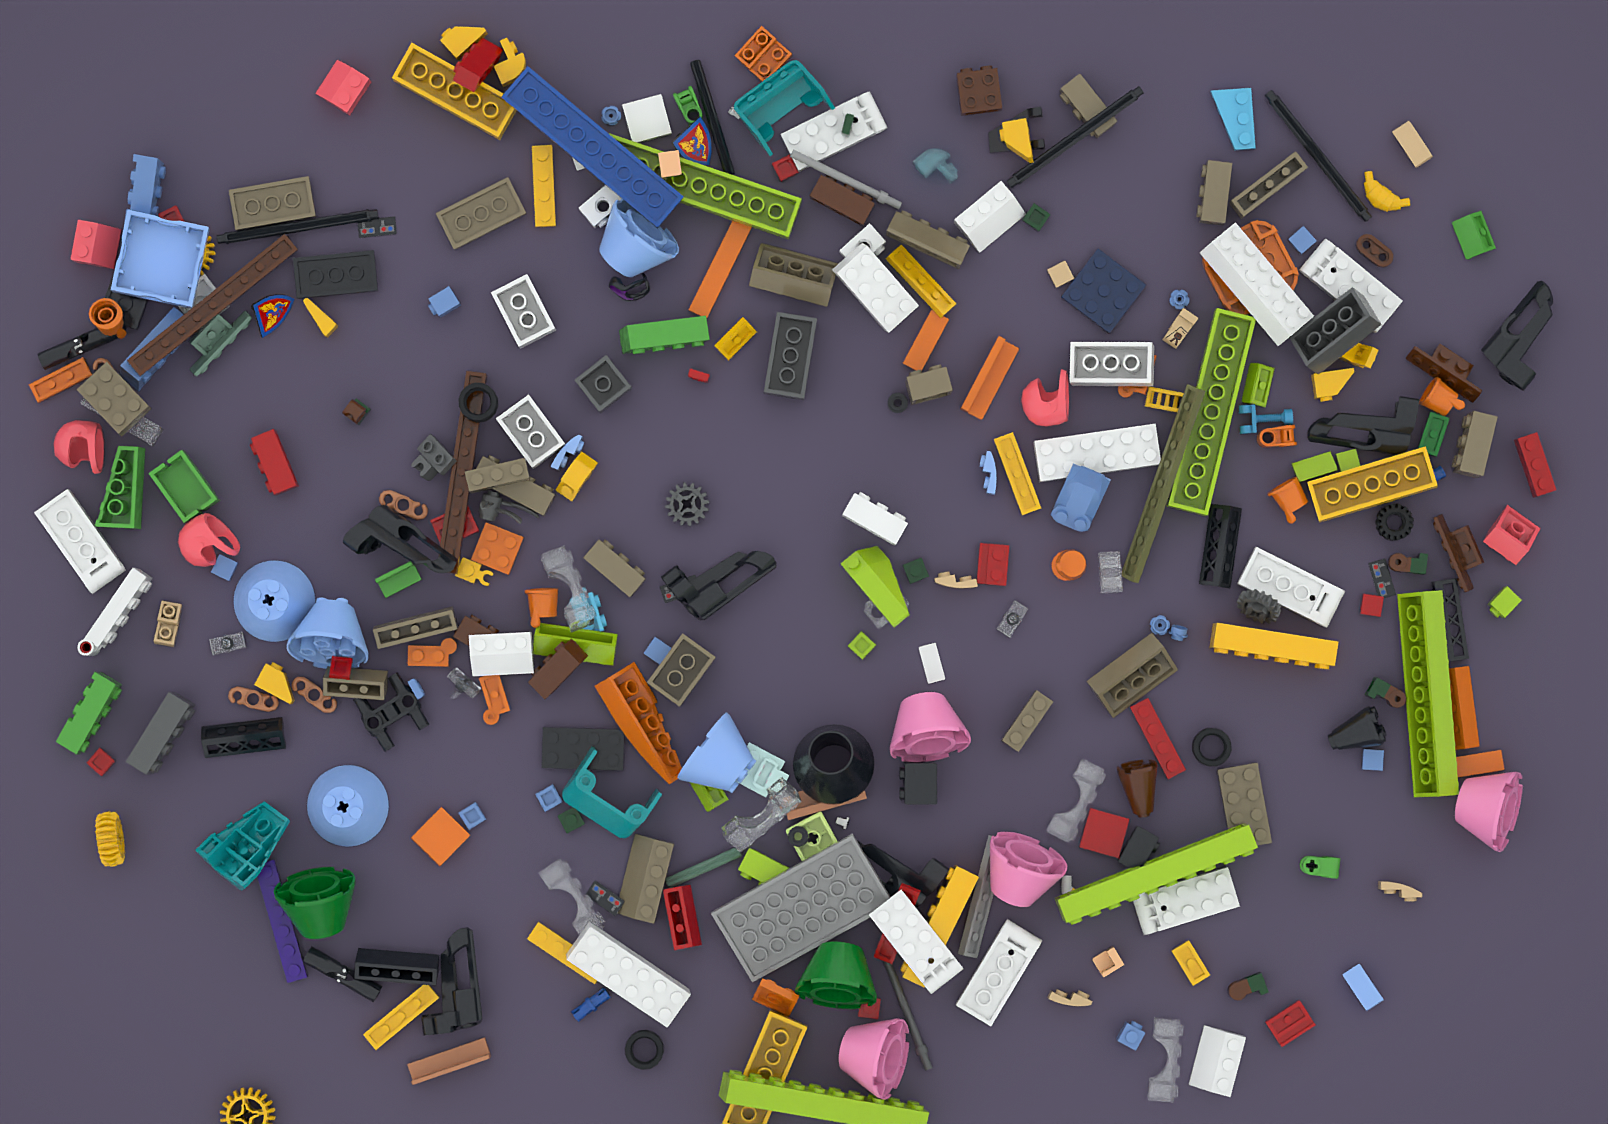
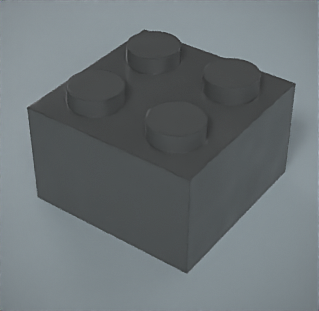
(603, 384)

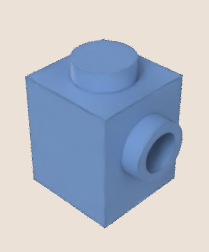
(1131, 1035)

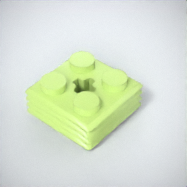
(817, 825)

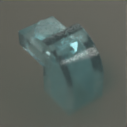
(935, 159)

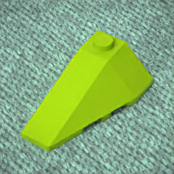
(876, 578)

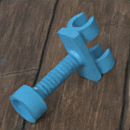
(1285, 417)

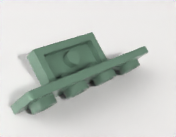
(214, 337)

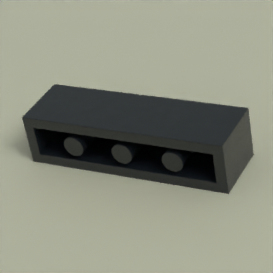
(397, 966)

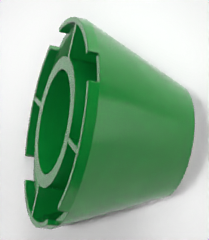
(317, 900)
(838, 977)

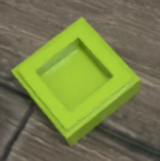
(1347, 460)
(861, 645)

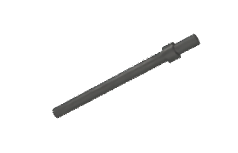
(921, 1049)

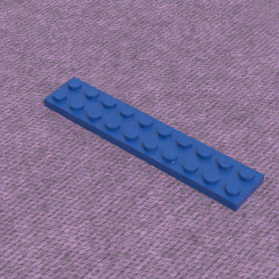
(592, 147)

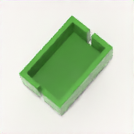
(184, 486)

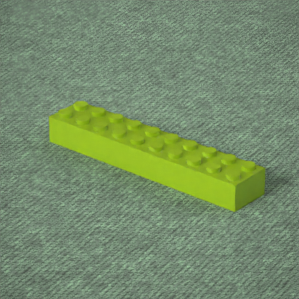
(725, 193)
(1220, 379)
(1428, 694)
(1156, 872)
(816, 1101)

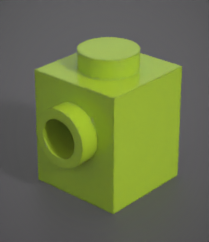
(1503, 602)

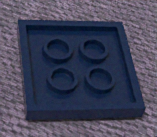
(1103, 291)

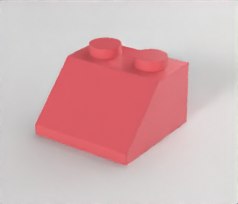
(343, 87)
(96, 244)
(1511, 535)

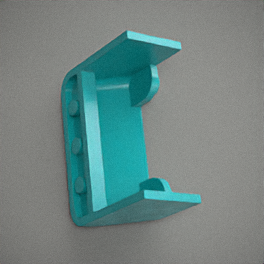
(776, 98)
(579, 796)

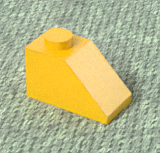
(460, 39)
(1017, 138)
(1330, 383)
(275, 682)

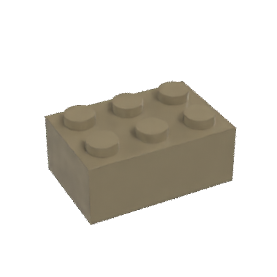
(928, 385)
(114, 399)
(1474, 444)
(681, 670)

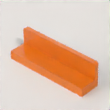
(989, 378)
(1463, 708)

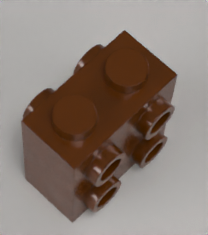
(979, 91)

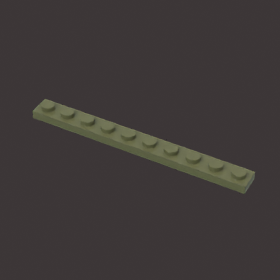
(1162, 483)

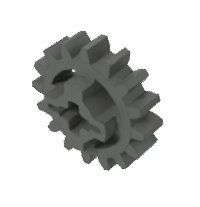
(678, 497)
(1259, 606)

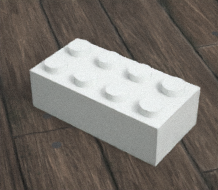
(875, 287)
(1111, 364)

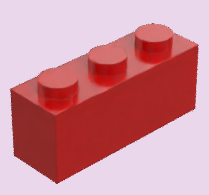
(477, 64)
(273, 462)
(1535, 464)
(682, 917)

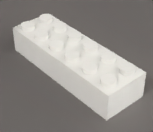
(1256, 284)
(1098, 451)
(628, 974)

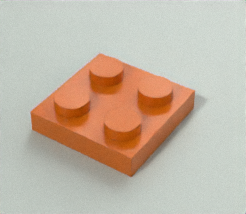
(497, 548)
(775, 997)

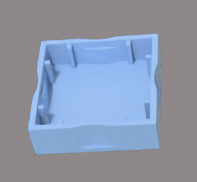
(160, 259)

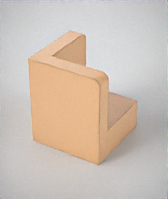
(669, 164)
(1108, 961)

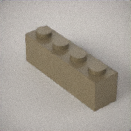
(1268, 185)
(526, 492)
(415, 627)

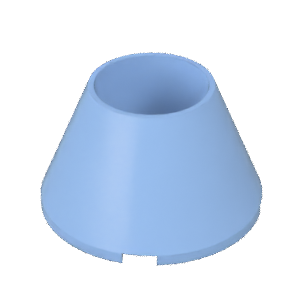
(633, 243)

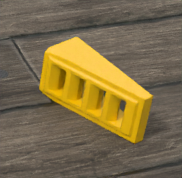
(323, 321)
(1150, 396)

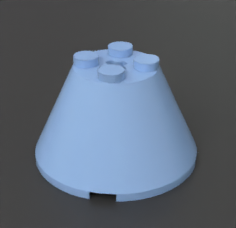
(292, 602)
(326, 632)
(720, 758)
(366, 802)

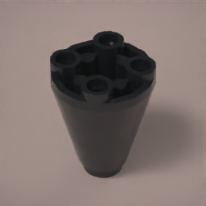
(1359, 731)

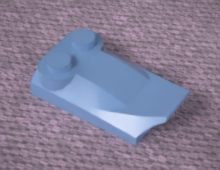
(1080, 498)

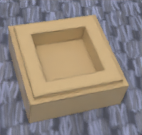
(1060, 274)

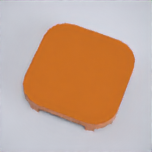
(1271, 246)

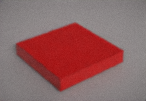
(1104, 833)

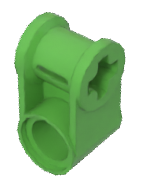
(687, 103)
(1323, 866)

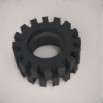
(1403, 531)

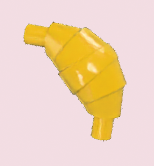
(1382, 197)

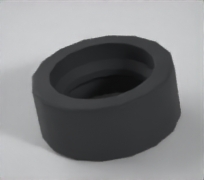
(463, 402)
(1196, 747)
(629, 1052)

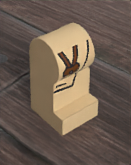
(1180, 328)

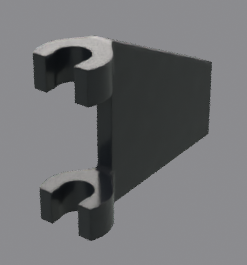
(994, 135)

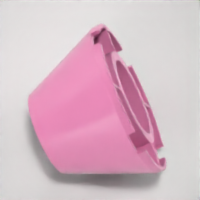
(927, 729)
(1490, 807)
(1022, 868)
(876, 1055)

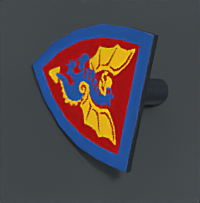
(695, 143)
(271, 312)

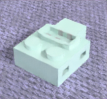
(764, 772)

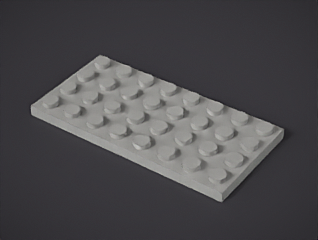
(801, 907)

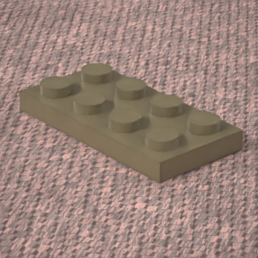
(272, 203)
(481, 213)
(1244, 800)

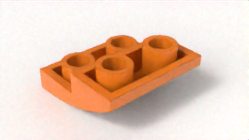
(763, 54)
(440, 836)

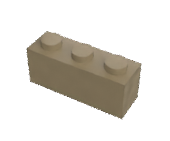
(1085, 103)
(1214, 192)
(497, 475)
(615, 567)
(362, 684)
(1027, 720)

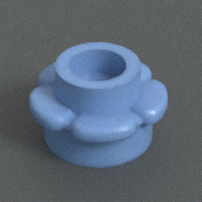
(611, 110)
(1184, 299)
(1159, 630)
(1178, 632)

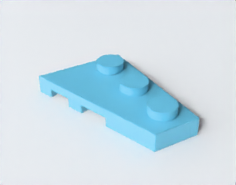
(1237, 115)

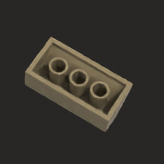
(927, 239)
(793, 274)
(1132, 675)
(645, 878)

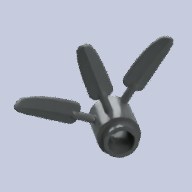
(491, 505)

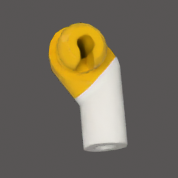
(1066, 884)

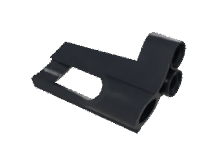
(1508, 349)
(1385, 435)
(394, 531)
(703, 594)
(925, 881)
(459, 1007)

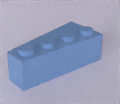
(146, 185)
(127, 371)

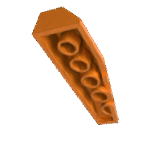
(636, 714)

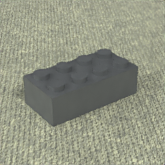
(1335, 330)
(790, 356)
(160, 733)

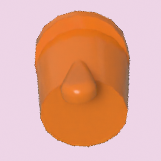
(107, 317)
(1440, 398)
(1289, 497)
(1069, 565)
(542, 604)

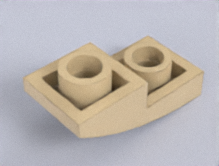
(1412, 144)
(948, 580)
(168, 623)
(1405, 892)
(1075, 999)

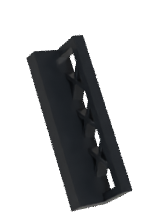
(1224, 546)
(1436, 586)
(242, 733)

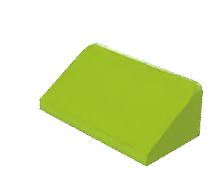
(1257, 384)
(1314, 466)
(709, 796)

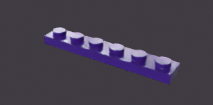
(281, 925)

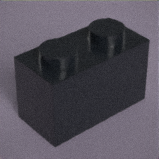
(1138, 848)

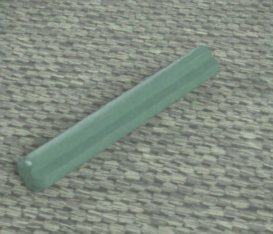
(702, 867)

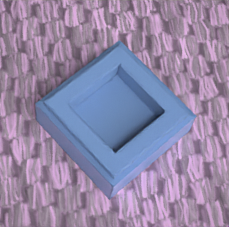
(1302, 240)
(224, 567)
(657, 650)
(416, 688)
(1372, 759)
(549, 797)
(472, 815)

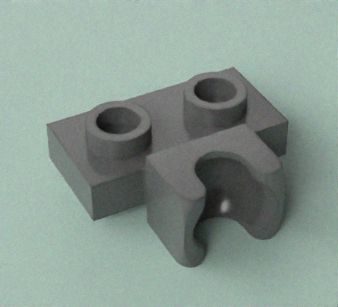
(434, 458)

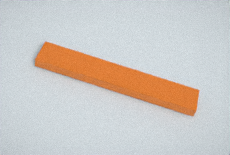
(720, 269)

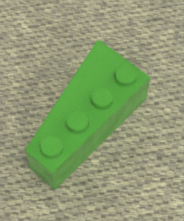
(664, 334)
(124, 490)
(89, 713)

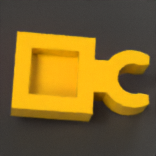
(471, 571)

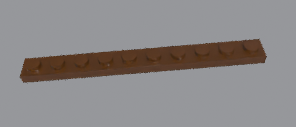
(212, 305)
(458, 488)

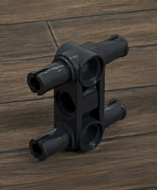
(391, 712)

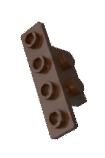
(1448, 367)
(1461, 550)

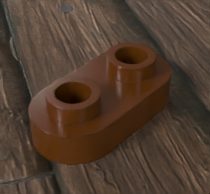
(1375, 248)

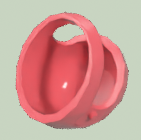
(1046, 407)
(79, 442)
(199, 536)

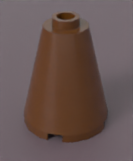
(1139, 785)

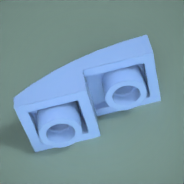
(573, 446)
(988, 465)
(1363, 987)

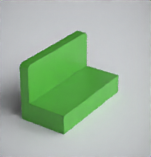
(1473, 235)
(398, 579)

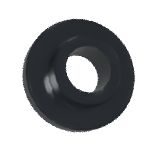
(902, 398)
(793, 841)

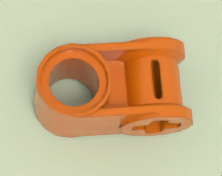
(1281, 436)

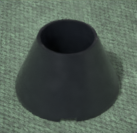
(839, 785)

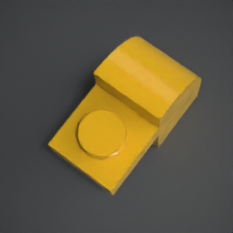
(511, 68)
(1360, 356)
(576, 476)

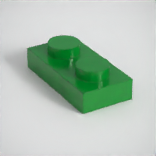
(1433, 433)

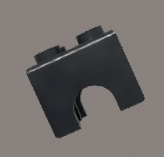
(918, 783)

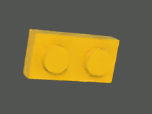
(735, 338)
(1190, 962)

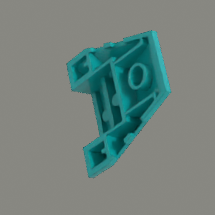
(244, 846)

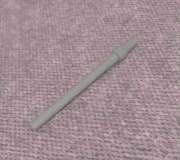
(881, 196)

